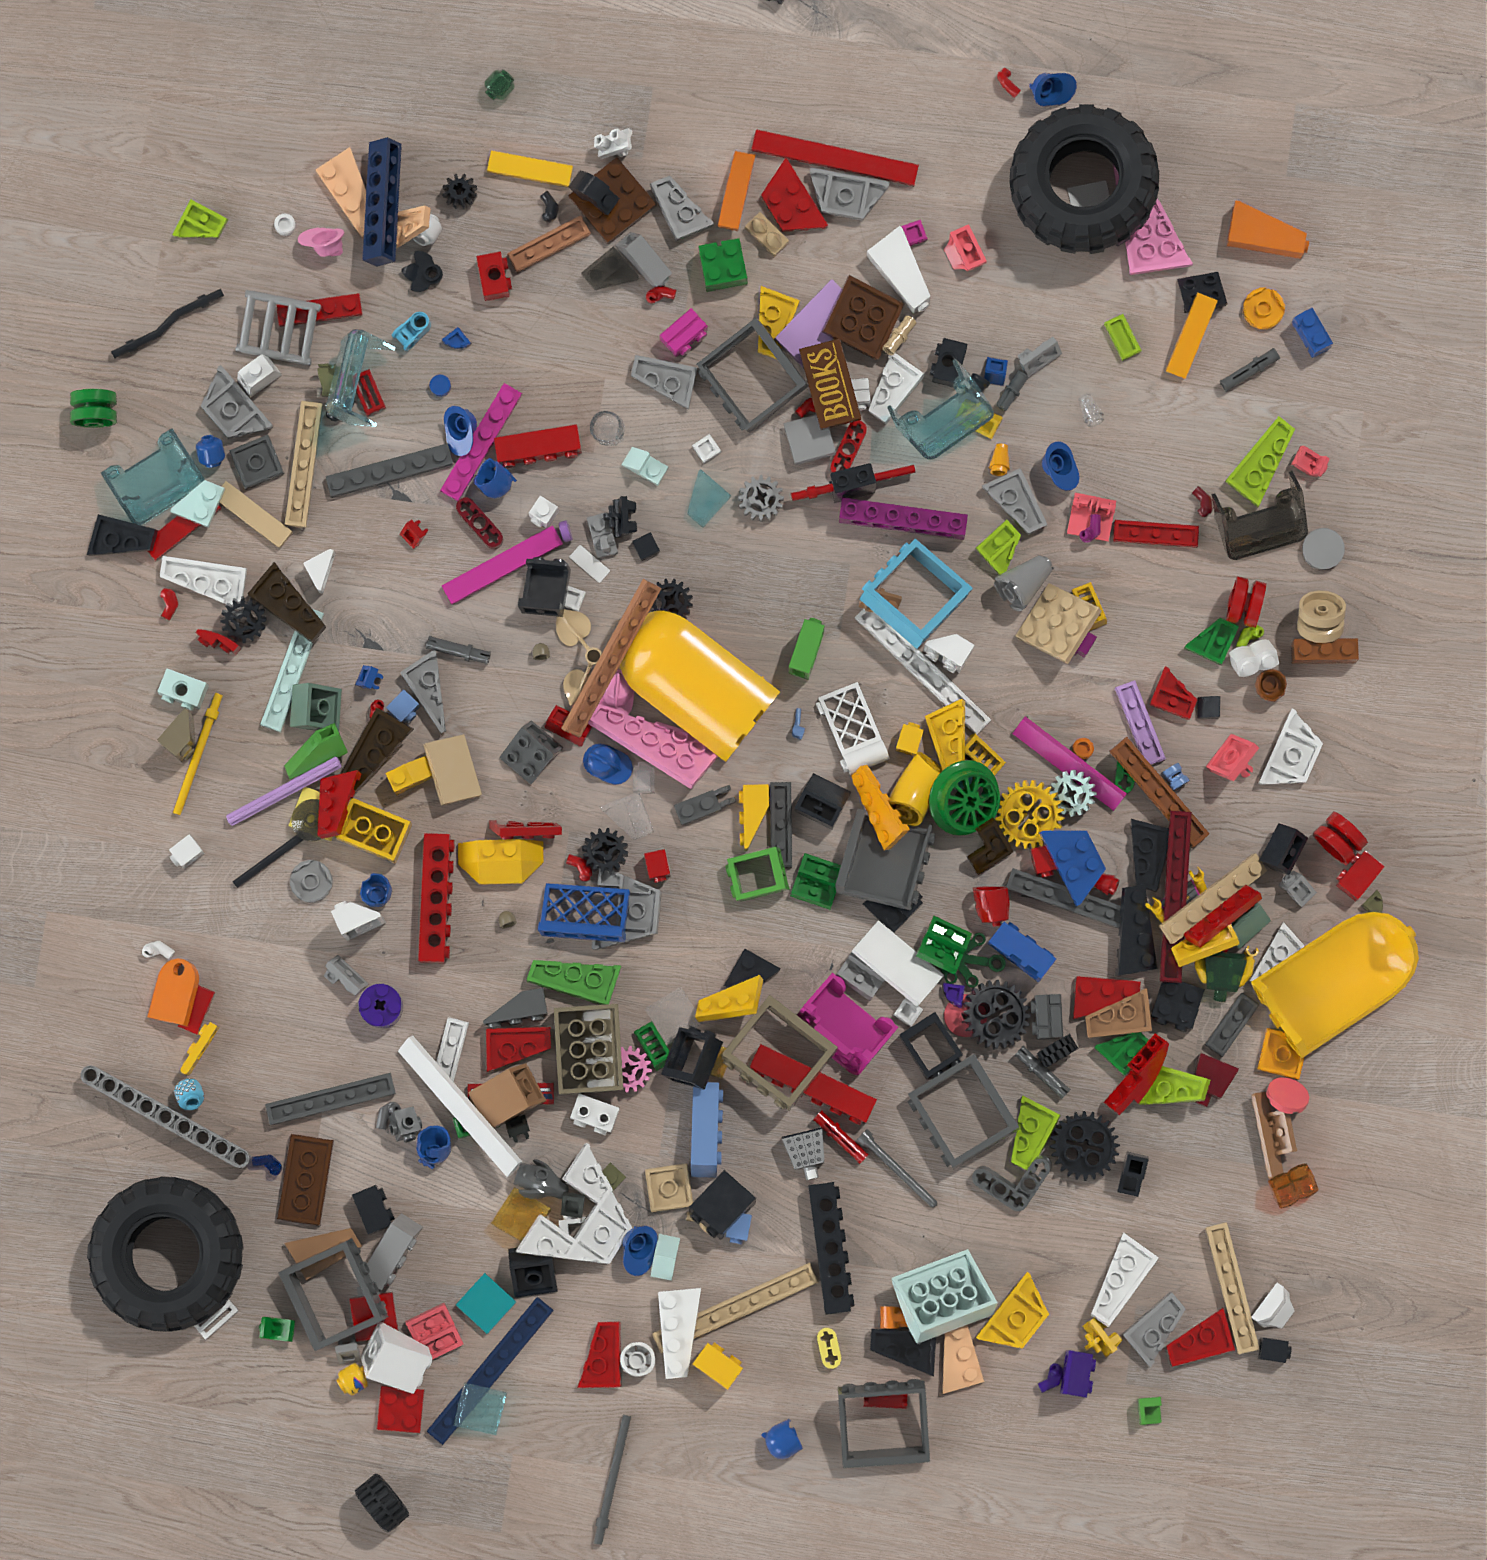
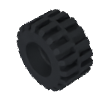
(382, 1502)

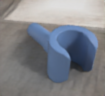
(798, 731)

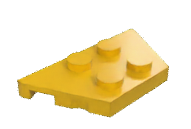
(1017, 1316)

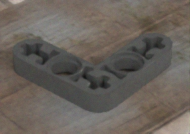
(1019, 1190)

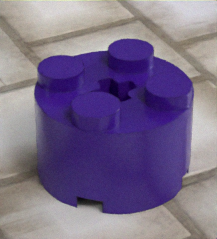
(368, 1005)

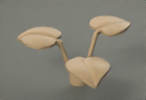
(570, 630)

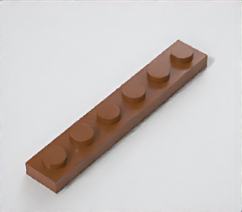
(1155, 786)

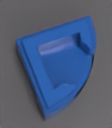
(456, 339)

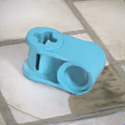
(411, 331)

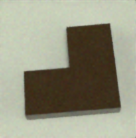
(994, 848)

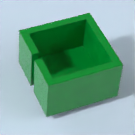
(723, 265)

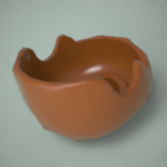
(1270, 685)

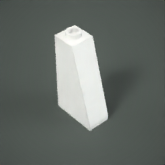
(899, 268)

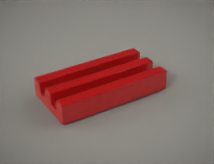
(374, 409)

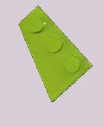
(1176, 1087)
(1035, 1127)

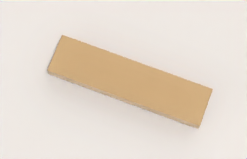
(254, 516)

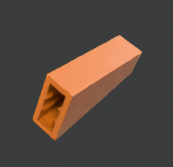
(1263, 233)

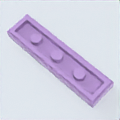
(1140, 722)

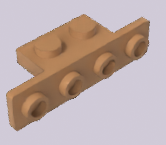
(1274, 1132)

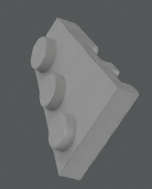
(667, 378)

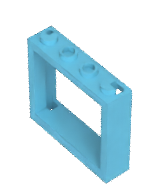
(896, 618)

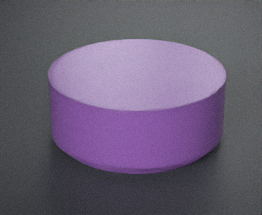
(565, 531)

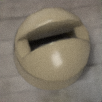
(541, 652)
(507, 919)

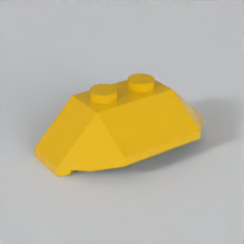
(500, 860)

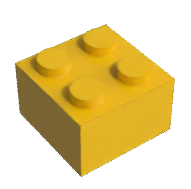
(717, 1365)

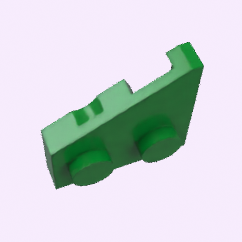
(1214, 641)
(1122, 1050)

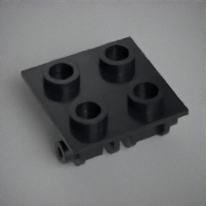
(1206, 284)

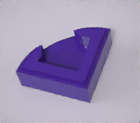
(954, 994)

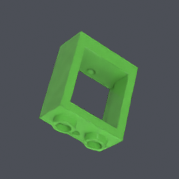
(806, 648)
(778, 870)

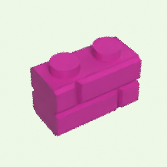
(684, 333)

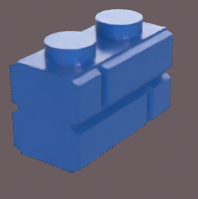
(1312, 332)

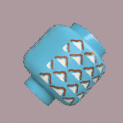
(189, 1094)

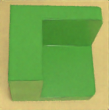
(1149, 1410)

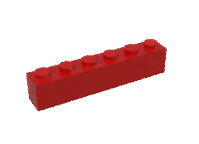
(821, 1091)

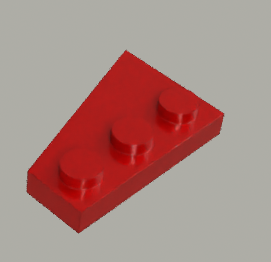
(513, 828)
(1098, 993)
(603, 1360)

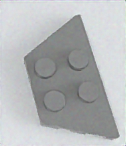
(846, 194)
(232, 408)

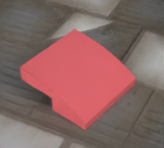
(435, 1330)

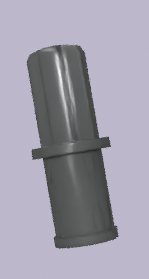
(1012, 390)

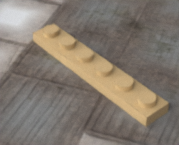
(303, 464)
(1212, 897)
(1232, 1288)

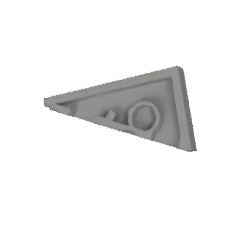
(425, 684)

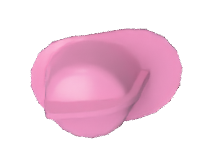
(323, 240)
(618, 694)

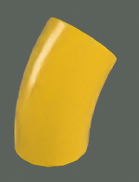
(913, 789)

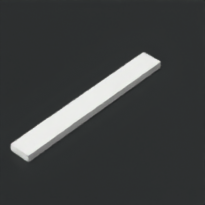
(922, 668)
(460, 1106)

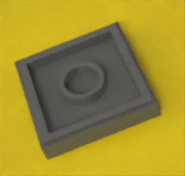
(256, 462)

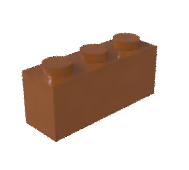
(1336, 652)

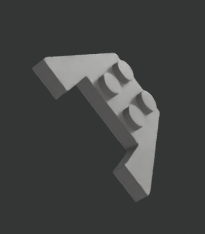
(642, 909)

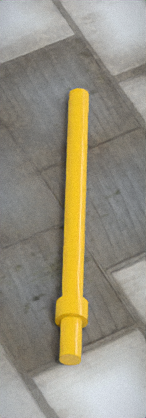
(211, 715)

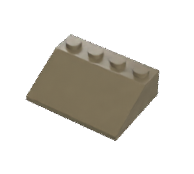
(588, 1049)

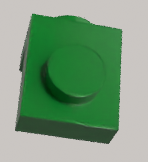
(277, 1329)

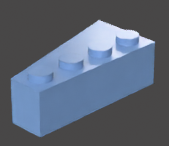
(705, 1130)

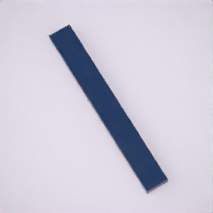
(494, 1364)

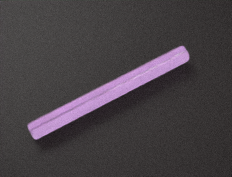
(283, 791)

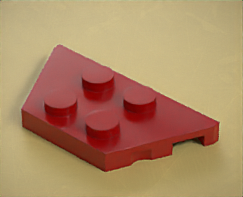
(791, 202)

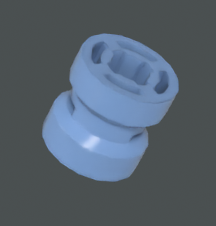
(1179, 780)

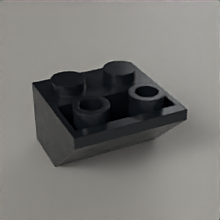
(822, 801)

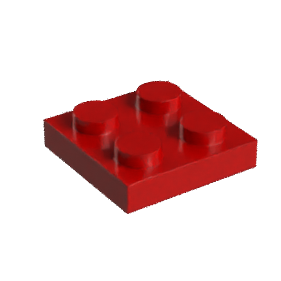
(400, 1410)

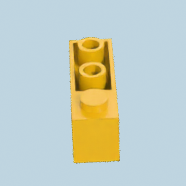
(755, 806)

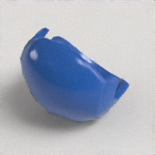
(376, 890)

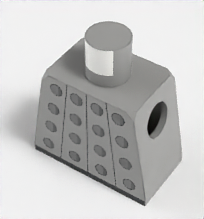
(805, 1151)

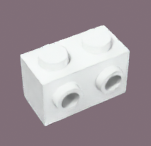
(595, 1114)

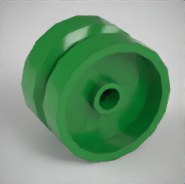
(93, 408)

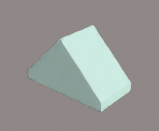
(665, 1257)

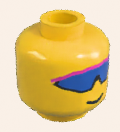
(352, 1379)

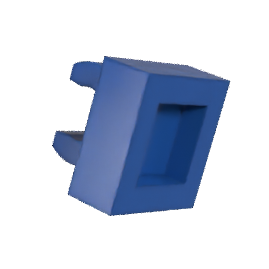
(367, 677)

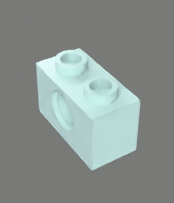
(173, 680)

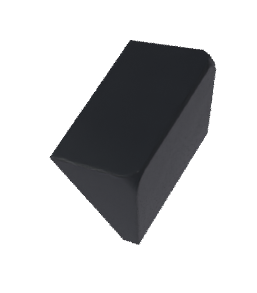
(1208, 707)

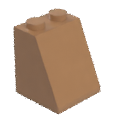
(507, 1095)

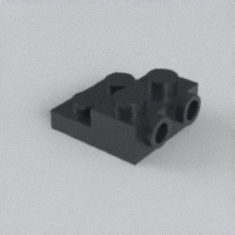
(891, 916)
(1177, 1005)

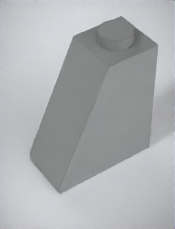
(644, 259)

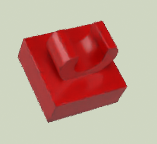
(412, 533)

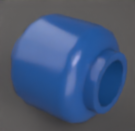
(210, 451)

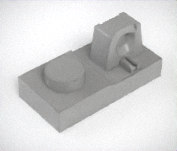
(1044, 354)
(602, 536)
(340, 970)

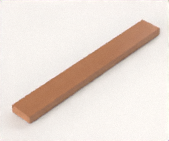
(611, 658)

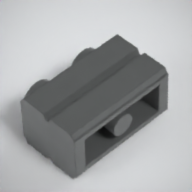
(1047, 1016)

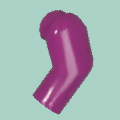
(1093, 530)

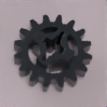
(676, 591)
(236, 616)
(597, 853)

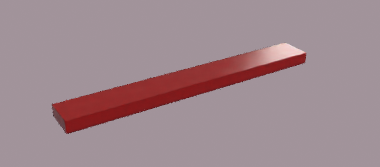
(835, 157)

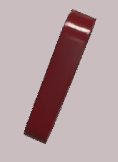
(473, 507)

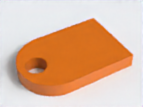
(174, 993)

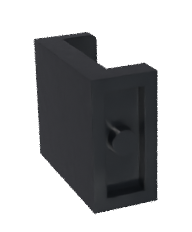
(853, 482)
(545, 587)
(721, 1205)

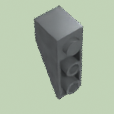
(523, 1006)

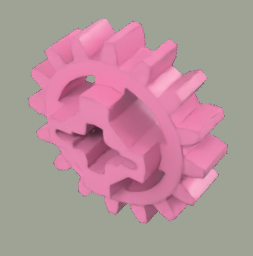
(642, 1064)

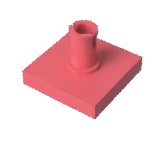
(1233, 758)

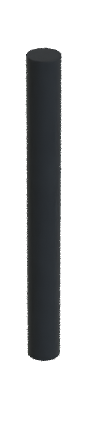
(267, 861)

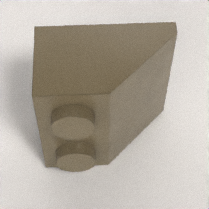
(180, 736)

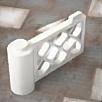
(869, 751)

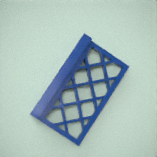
(584, 930)

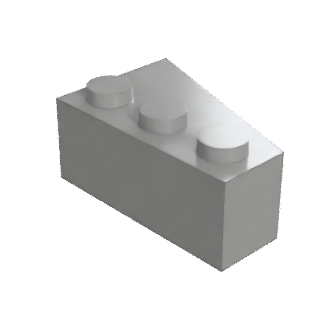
(392, 1250)

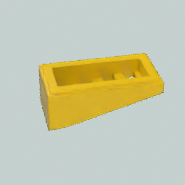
(1101, 620)
(986, 750)

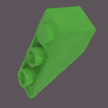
(319, 748)

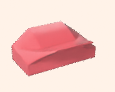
(964, 250)

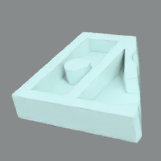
(200, 503)

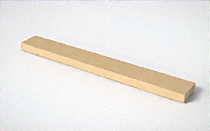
(750, 1301)

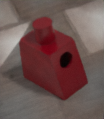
(1218, 1072)

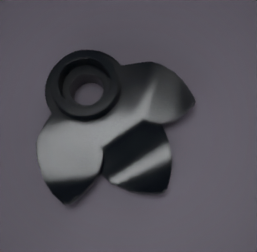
(419, 272)

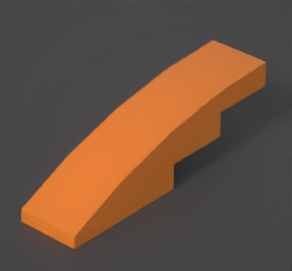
(736, 191)

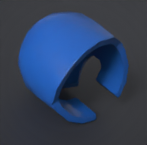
(494, 482)
(433, 1145)
(782, 1440)

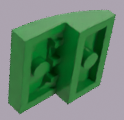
(816, 881)
(944, 944)

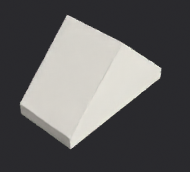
(319, 568)

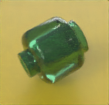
(499, 84)

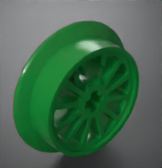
(966, 799)

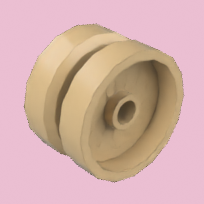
(1321, 616)

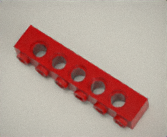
(433, 843)

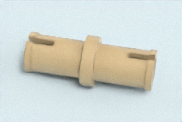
(899, 335)

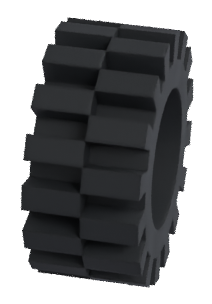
(1057, 1050)

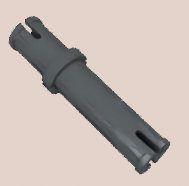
(1258, 364)
(452, 648)
(1034, 1065)

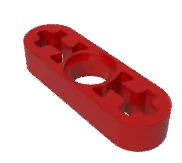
(849, 432)

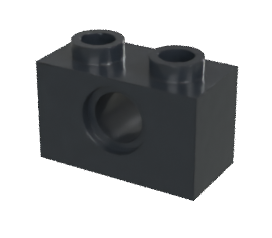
(952, 350)

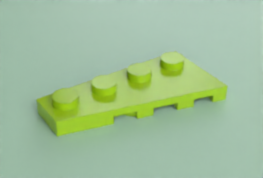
(1259, 465)

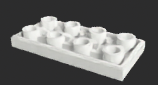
(897, 963)

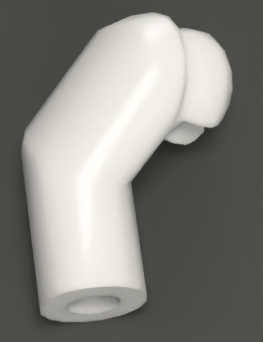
(156, 948)

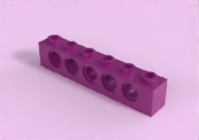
(903, 518)

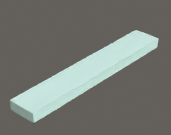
(288, 676)

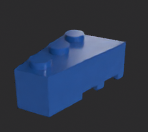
(1022, 951)

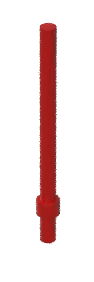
(812, 491)

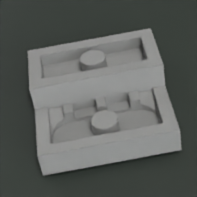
(808, 441)
(860, 977)

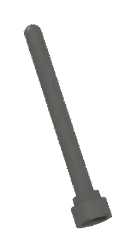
(867, 1140)

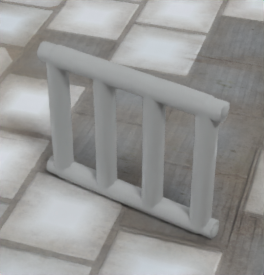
(292, 305)

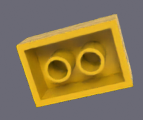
(374, 830)

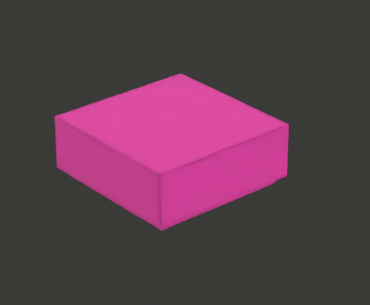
(914, 232)

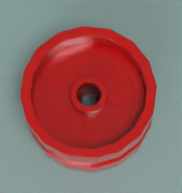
(1244, 601)
(1340, 838)

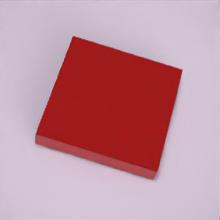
(362, 1312)

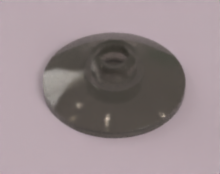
(300, 824)

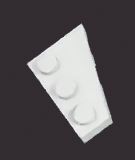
(896, 384)
(1281, 947)

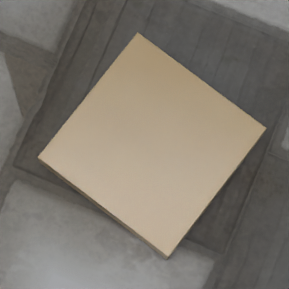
(669, 1187)

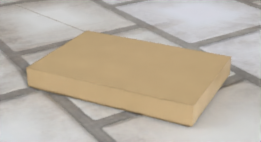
(452, 769)

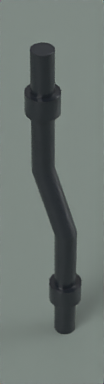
(132, 345)

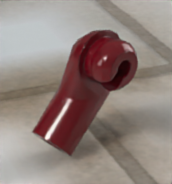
(1205, 502)

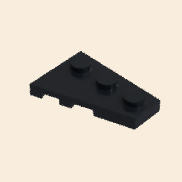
(903, 1348)

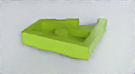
(200, 222)
(1000, 546)

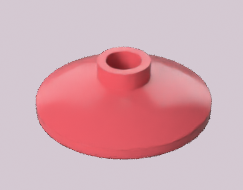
(953, 1018)

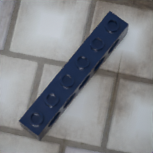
(382, 202)

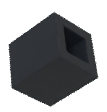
(1274, 1350)

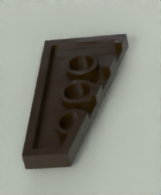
(286, 603)
(375, 745)

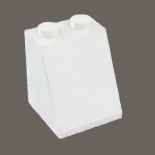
(395, 1359)

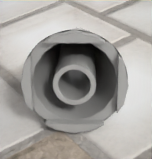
(1023, 581)

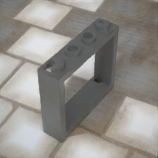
(718, 390)
(927, 1123)
(304, 1308)
(890, 1456)

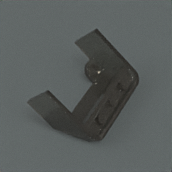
(1263, 528)

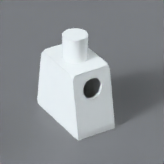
(257, 375)

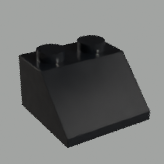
(531, 1274)

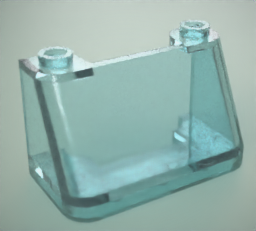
(155, 481)

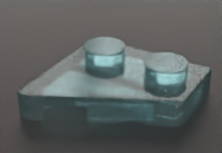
(706, 499)

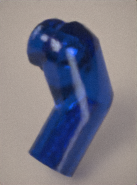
(269, 1162)

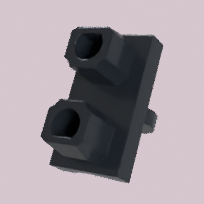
(619, 517)

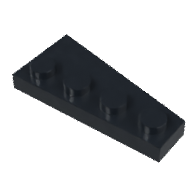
(1136, 941)

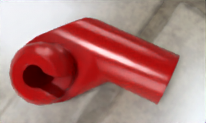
(659, 292)
(580, 863)

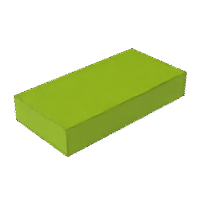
(1122, 337)

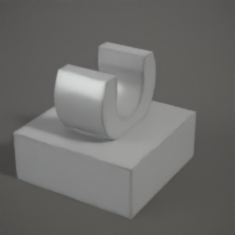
(348, 1352)

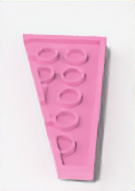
(1155, 245)
(657, 743)

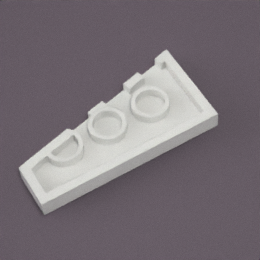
(1124, 1276)
(678, 1324)

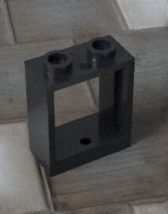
(919, 1027)
(680, 1051)

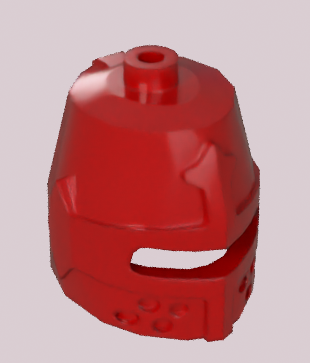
(992, 904)

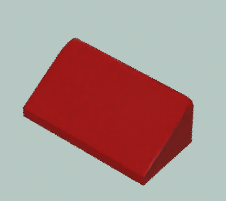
(555, 722)

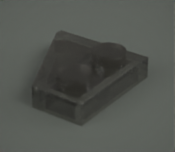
(609, 271)

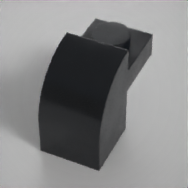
(595, 191)
(1132, 1173)

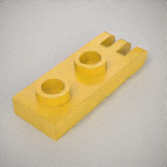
(197, 1049)

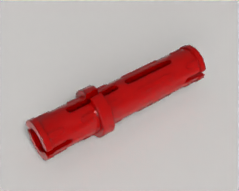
(840, 1137)

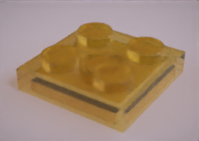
(519, 1214)

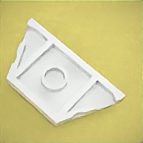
(1293, 753)

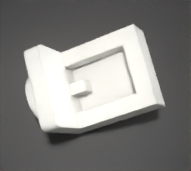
(567, 1220)

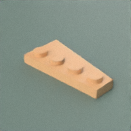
(346, 186)

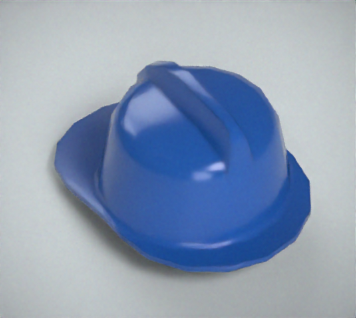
(1053, 88)
(459, 429)
(1061, 466)
(607, 764)
(639, 1249)

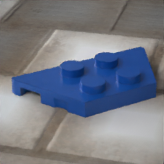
(1075, 860)

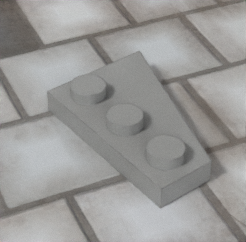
(679, 211)
(1017, 500)
(1153, 1328)

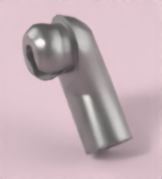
(384, 1114)

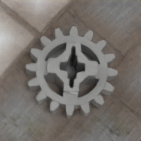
(752, 501)

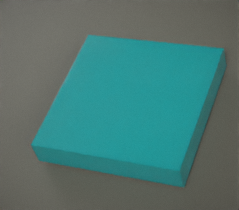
(486, 1303)

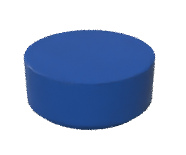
(440, 385)

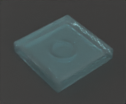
(480, 1408)

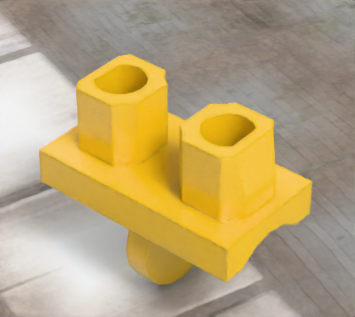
(1099, 1339)

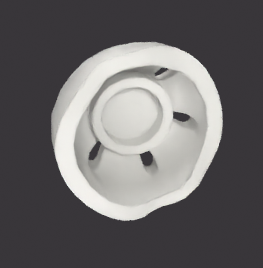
(637, 1359)

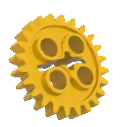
(1014, 802)

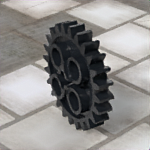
(986, 997)
(1080, 1165)

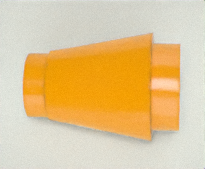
(1000, 460)

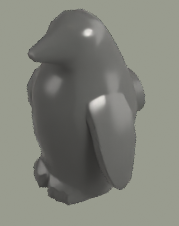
(539, 1181)

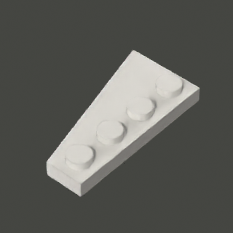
(206, 578)

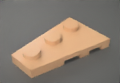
(412, 223)
(960, 1361)

